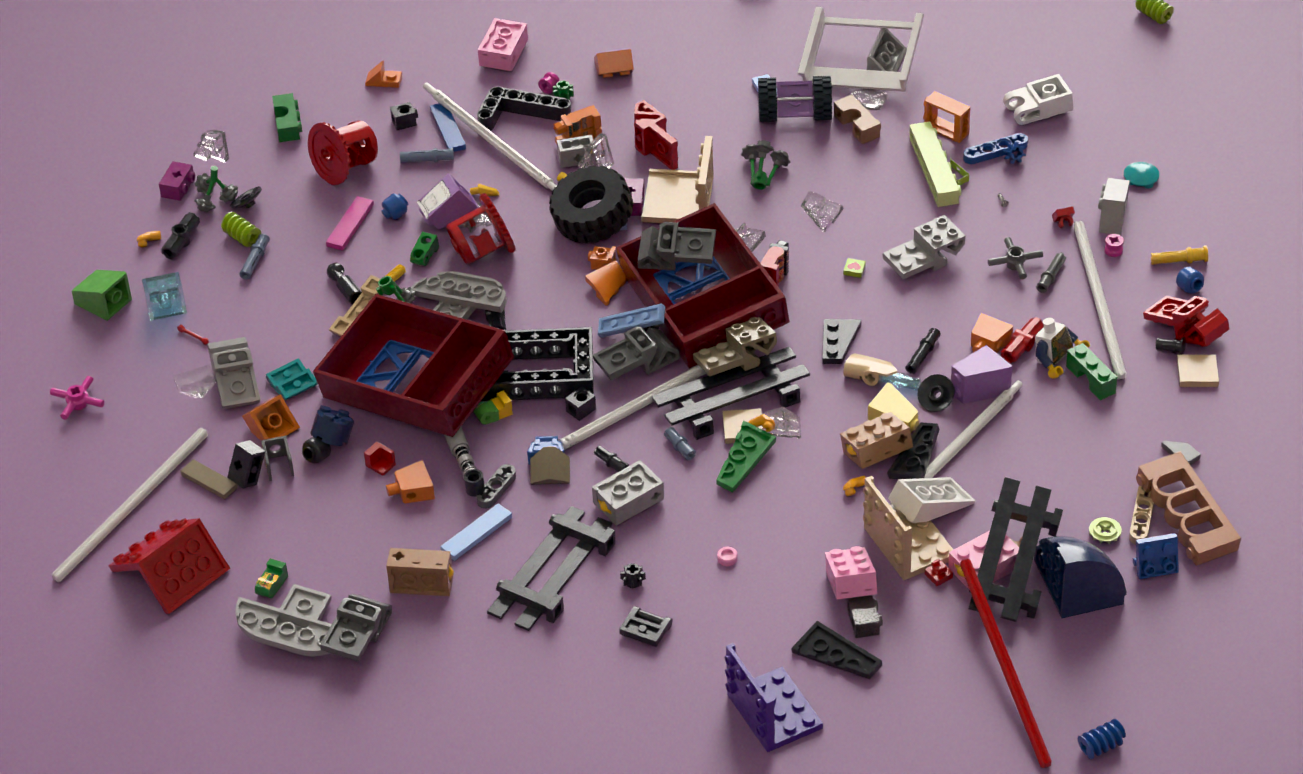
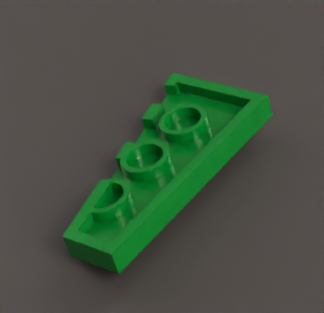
(747, 451)

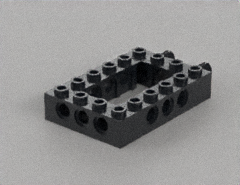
(547, 383)

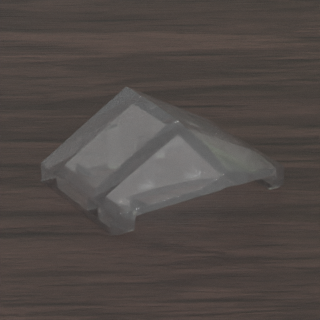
(786, 423)

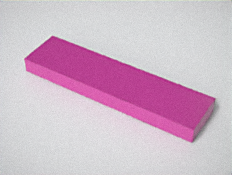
(349, 223)

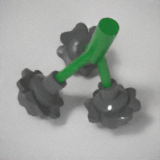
(206, 184)

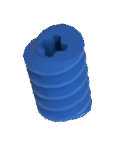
(1102, 738)

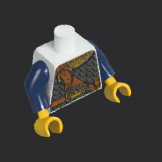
(1053, 344)

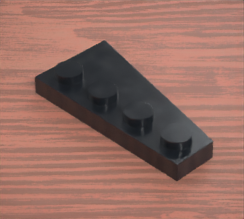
(915, 461)
(836, 651)

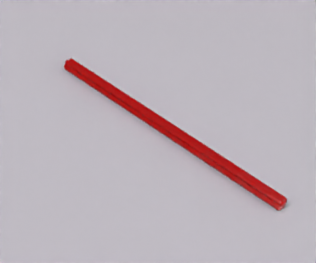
(1006, 664)

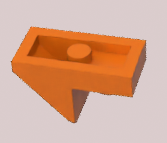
(381, 78)

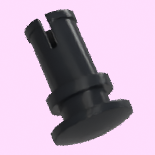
(1171, 345)

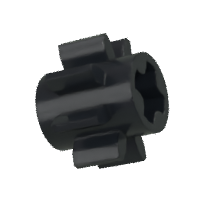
(632, 575)

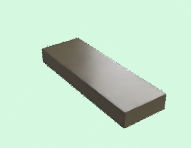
(208, 479)

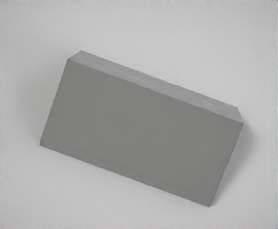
(886, 52)

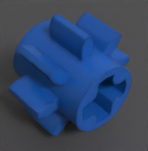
(1019, 150)

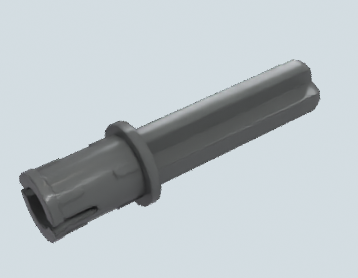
(1048, 276)

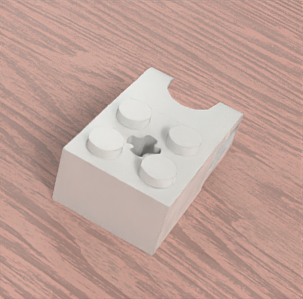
(1040, 100)

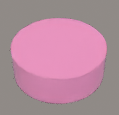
(727, 556)

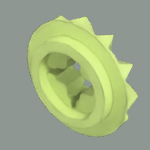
(1105, 524)

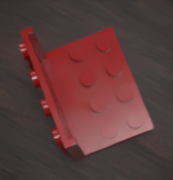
(174, 561)

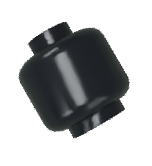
(315, 450)

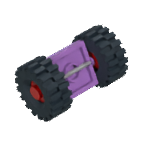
(795, 99)

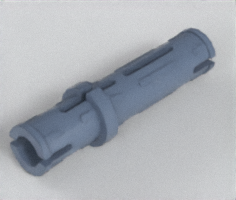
(427, 155)
(257, 251)

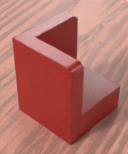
(379, 458)

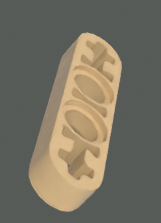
(1140, 513)

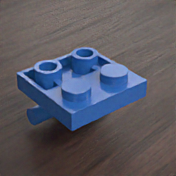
(1156, 556)

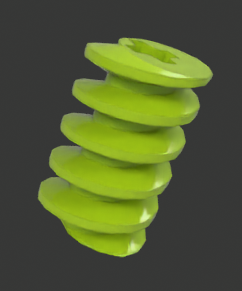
(1155, 9)
(240, 229)

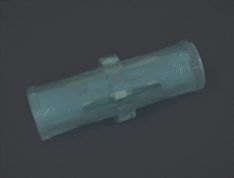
(902, 380)

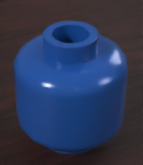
(394, 206)
(1190, 280)

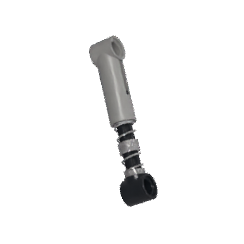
(472, 476)

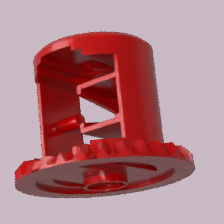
(340, 149)
(483, 243)

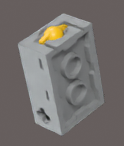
(628, 492)

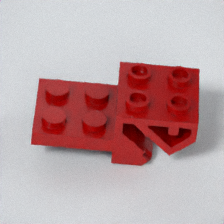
(652, 135)
(1188, 319)

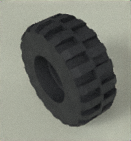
(599, 220)

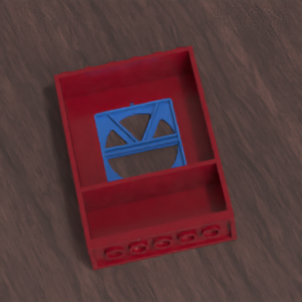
(702, 318)
(440, 398)

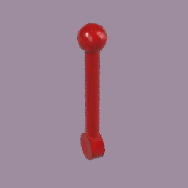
(181, 328)

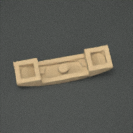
(368, 291)

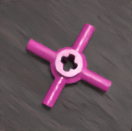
(77, 397)

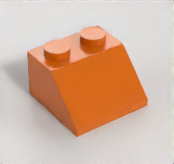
(614, 62)
(271, 419)

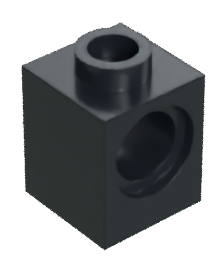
(403, 116)
(580, 403)

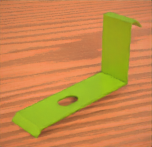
(965, 178)

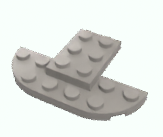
(462, 293)
(293, 626)

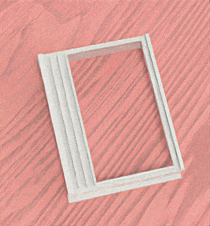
(856, 77)

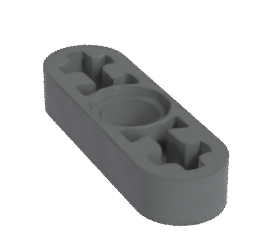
(497, 478)

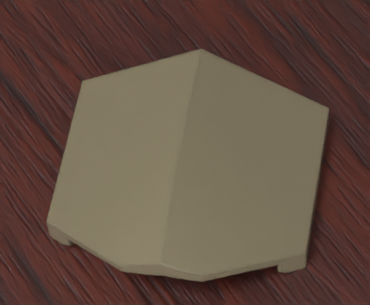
(550, 467)

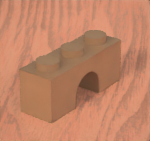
(864, 124)

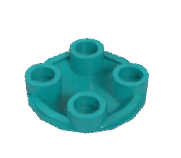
(1141, 174)

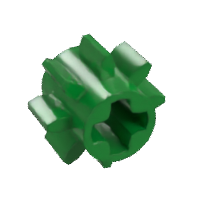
(563, 90)

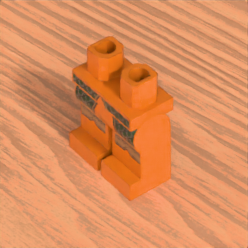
(579, 123)

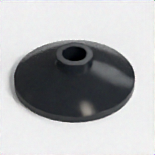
(247, 198)
(930, 387)

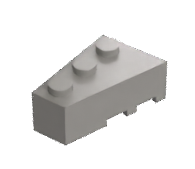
(1113, 205)

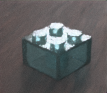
(164, 296)

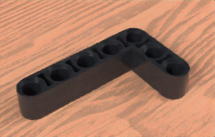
(520, 102)

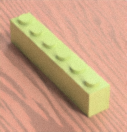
(934, 164)

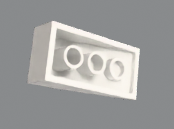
(928, 498)

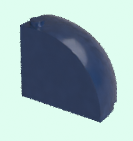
(1078, 576)

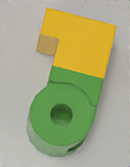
(494, 409)

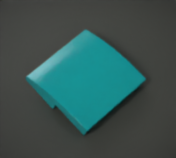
(291, 379)

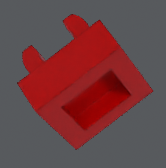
(1063, 214)
(938, 572)

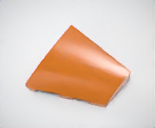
(606, 281)

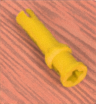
(1188, 255)

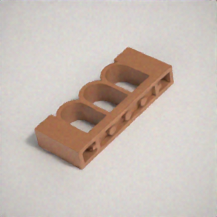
(1199, 547)

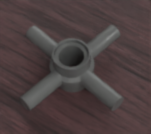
(1015, 258)

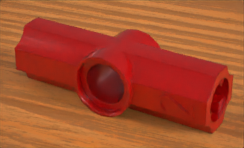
(1022, 340)

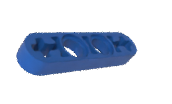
(976, 153)

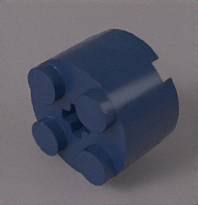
(332, 426)

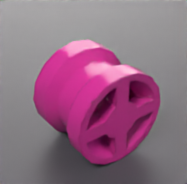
(546, 84)
(1114, 245)

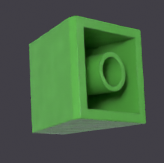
(103, 293)

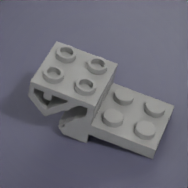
(925, 248)
(234, 373)

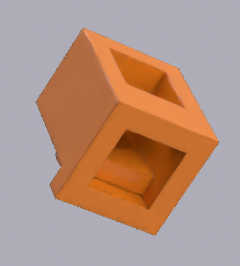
(601, 256)

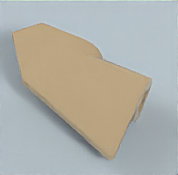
(867, 368)

